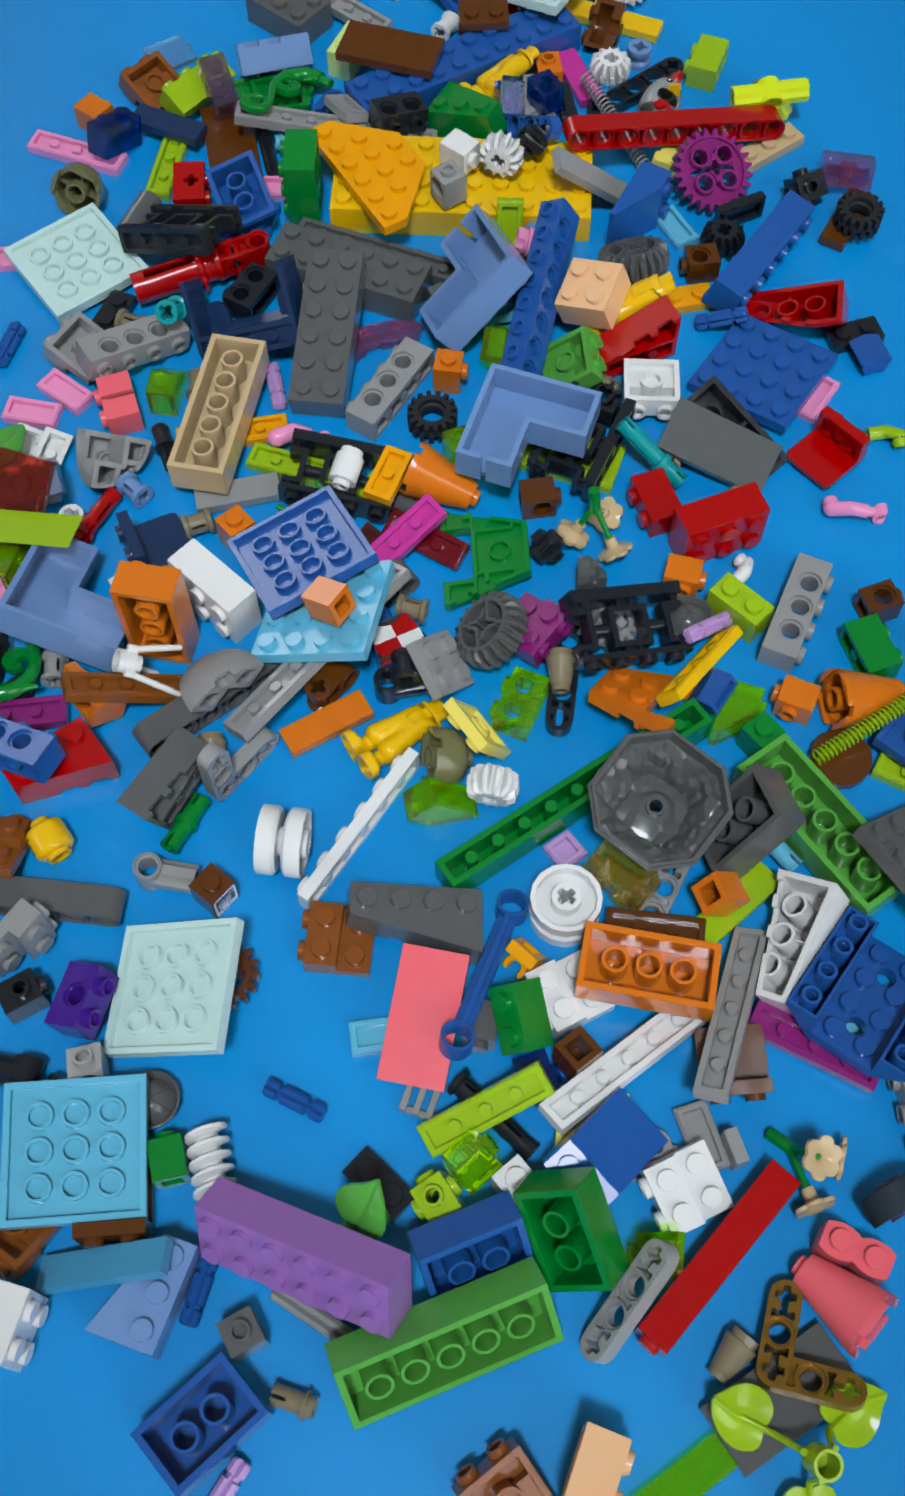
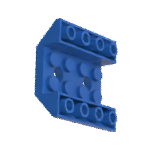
(845, 989)

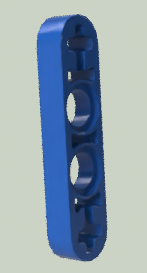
(541, 120)

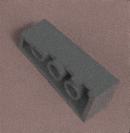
(419, 915)

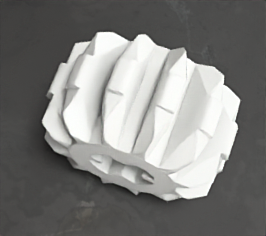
(610, 67)
(501, 153)
(492, 785)

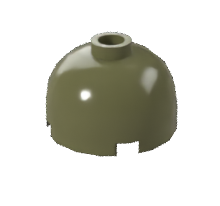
(76, 187)
(445, 754)

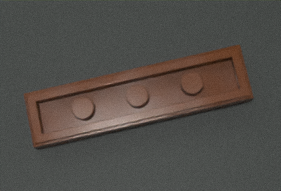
(114, 688)

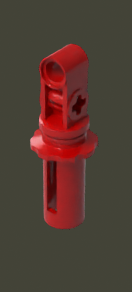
(164, 279)

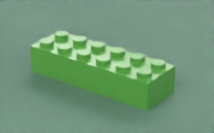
(827, 836)
(445, 1342)

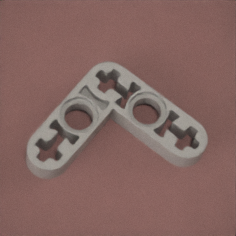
(225, 774)

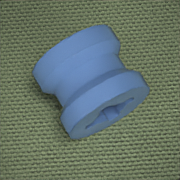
(639, 53)

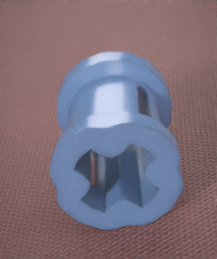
(134, 489)

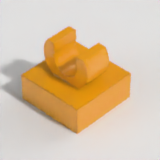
(525, 954)

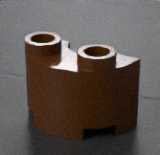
(605, 25)

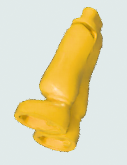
(513, 65)
(642, 294)
(392, 736)

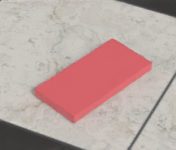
(423, 1000)

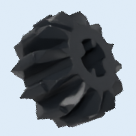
(726, 234)

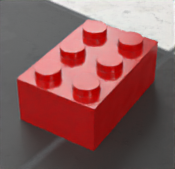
(719, 523)

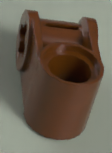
(330, 684)

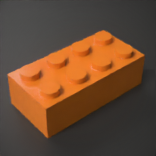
(155, 609)
(648, 971)

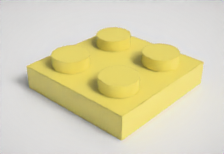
(479, 732)

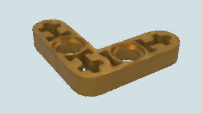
(794, 1367)

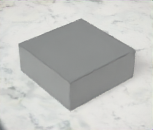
(734, 1148)

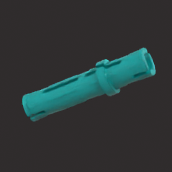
(650, 451)

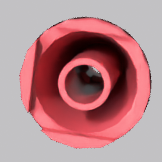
(843, 1301)

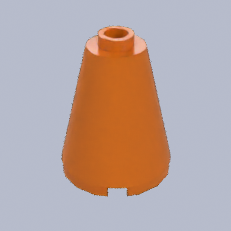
(436, 475)
(854, 695)

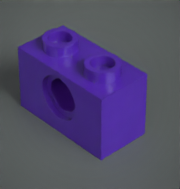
(81, 1000)

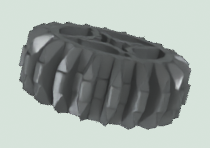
(639, 255)
(491, 630)

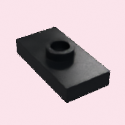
(742, 208)

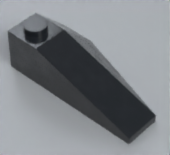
(718, 399)

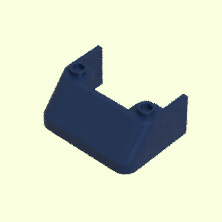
(274, 327)

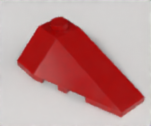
(802, 305)

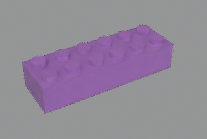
(305, 1257)

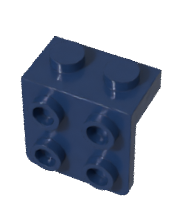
(152, 540)

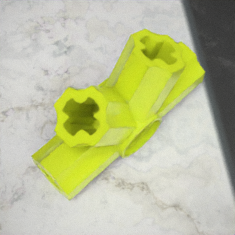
(773, 92)

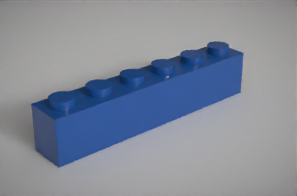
(761, 251)

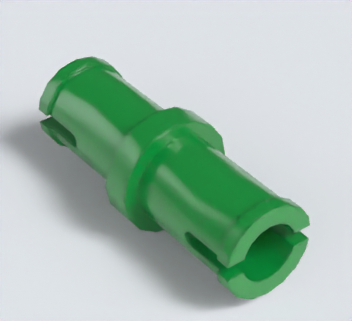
(185, 823)

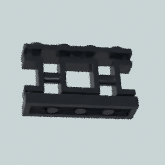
(180, 229)
(325, 446)
(602, 447)
(625, 601)

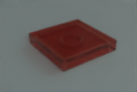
(24, 481)

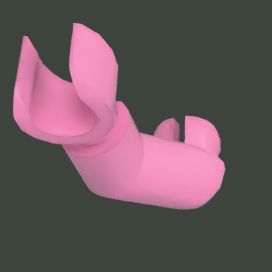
(283, 434)
(836, 508)

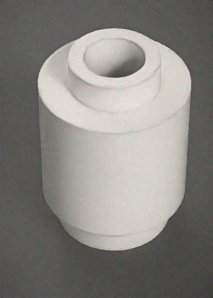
(346, 468)

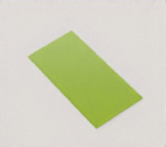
(38, 528)

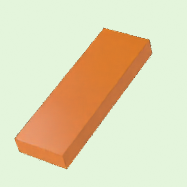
(326, 723)

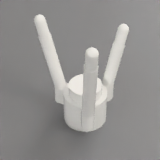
(130, 664)

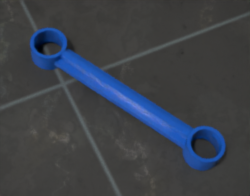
(484, 975)

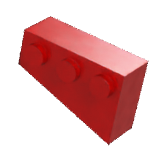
(643, 335)
(84, 763)

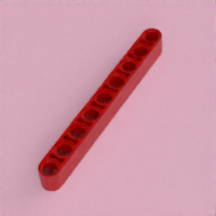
(670, 127)

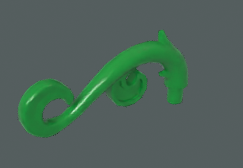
(285, 84)
(12, 664)

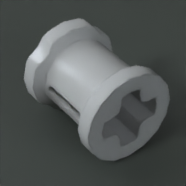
(53, 668)

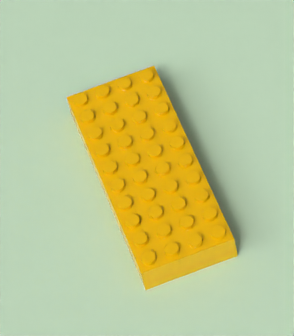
(532, 181)

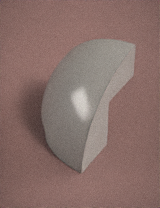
(107, 456)
(214, 673)

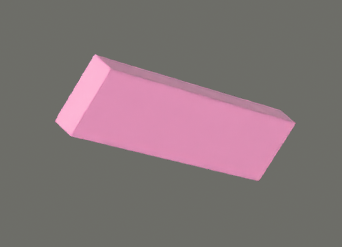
(73, 150)

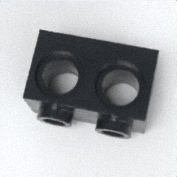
(399, 113)
(251, 291)

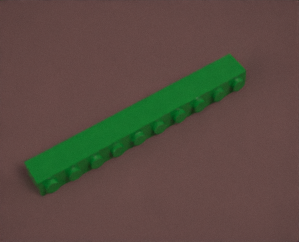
(544, 815)

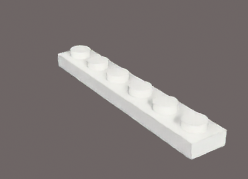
(365, 819)
(616, 1069)

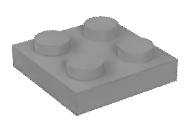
(440, 664)

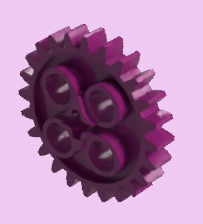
(705, 148)

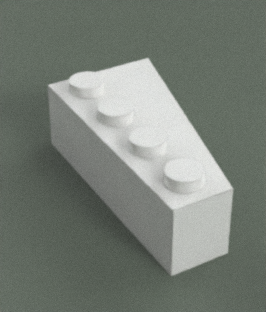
(800, 925)

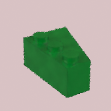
(466, 111)

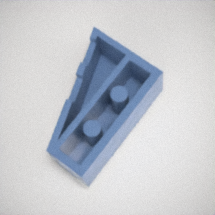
(273, 54)
(145, 1311)

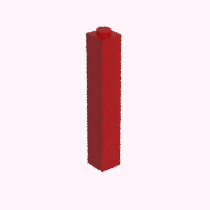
(716, 1260)

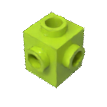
(425, 1191)

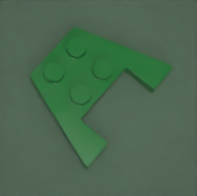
(498, 556)

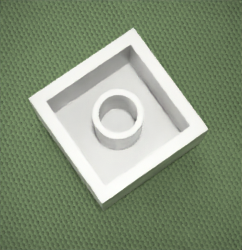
(20, 1316)

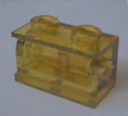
(621, 877)

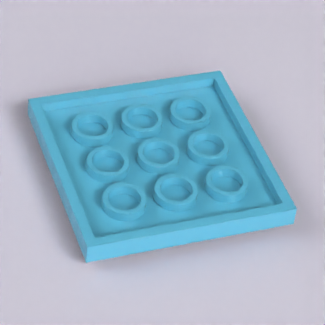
(305, 639)
(74, 1151)

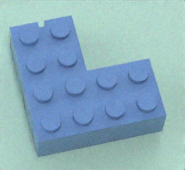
(480, 285)
(522, 410)
(56, 612)

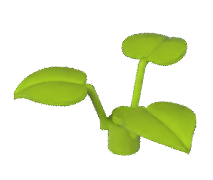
(746, 1409)

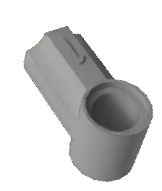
(168, 876)

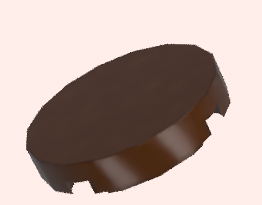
(847, 768)

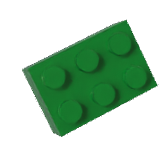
(301, 175)
(571, 1229)

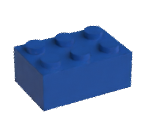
(470, 1243)
(201, 1425)

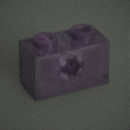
(218, 85)

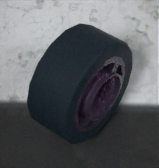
(885, 1202)

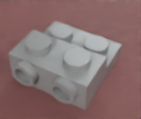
(60, 347)
(23, 931)

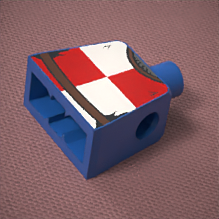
(393, 633)

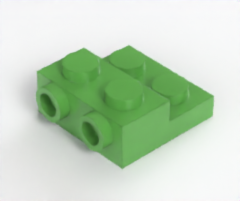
(576, 358)

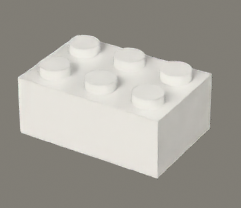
(217, 591)

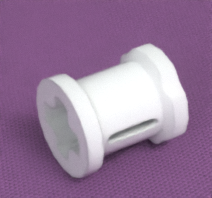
(446, 26)

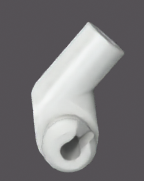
(744, 567)

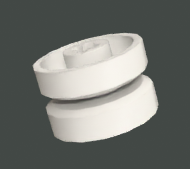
(282, 841)
(562, 903)

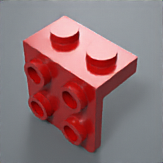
(829, 449)

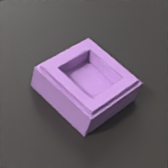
(565, 849)

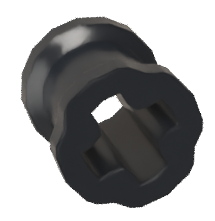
(405, 669)

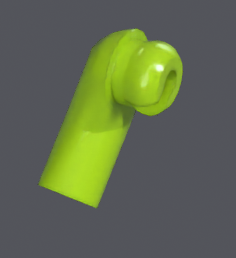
(887, 432)

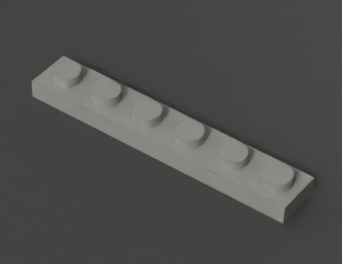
(730, 1016)

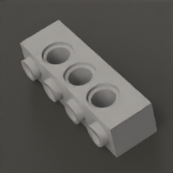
(130, 345)
(389, 388)
(807, 574)

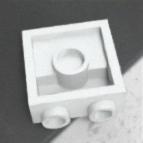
(653, 386)
(558, 988)
(684, 1188)

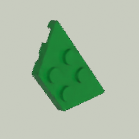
(260, 86)

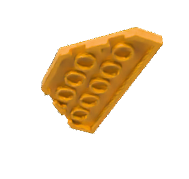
(376, 170)

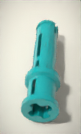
(172, 307)

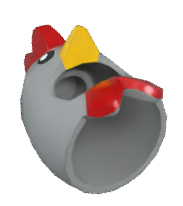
(662, 94)

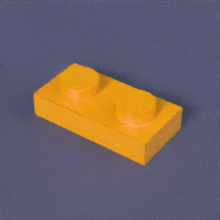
(689, 298)
(388, 475)

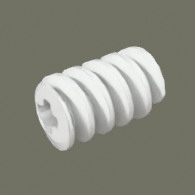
(207, 1156)

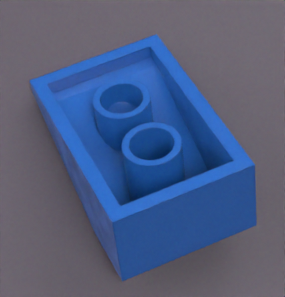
(242, 184)
(641, 203)
(614, 1140)

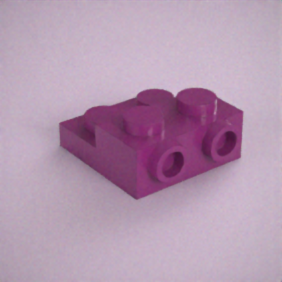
(545, 629)

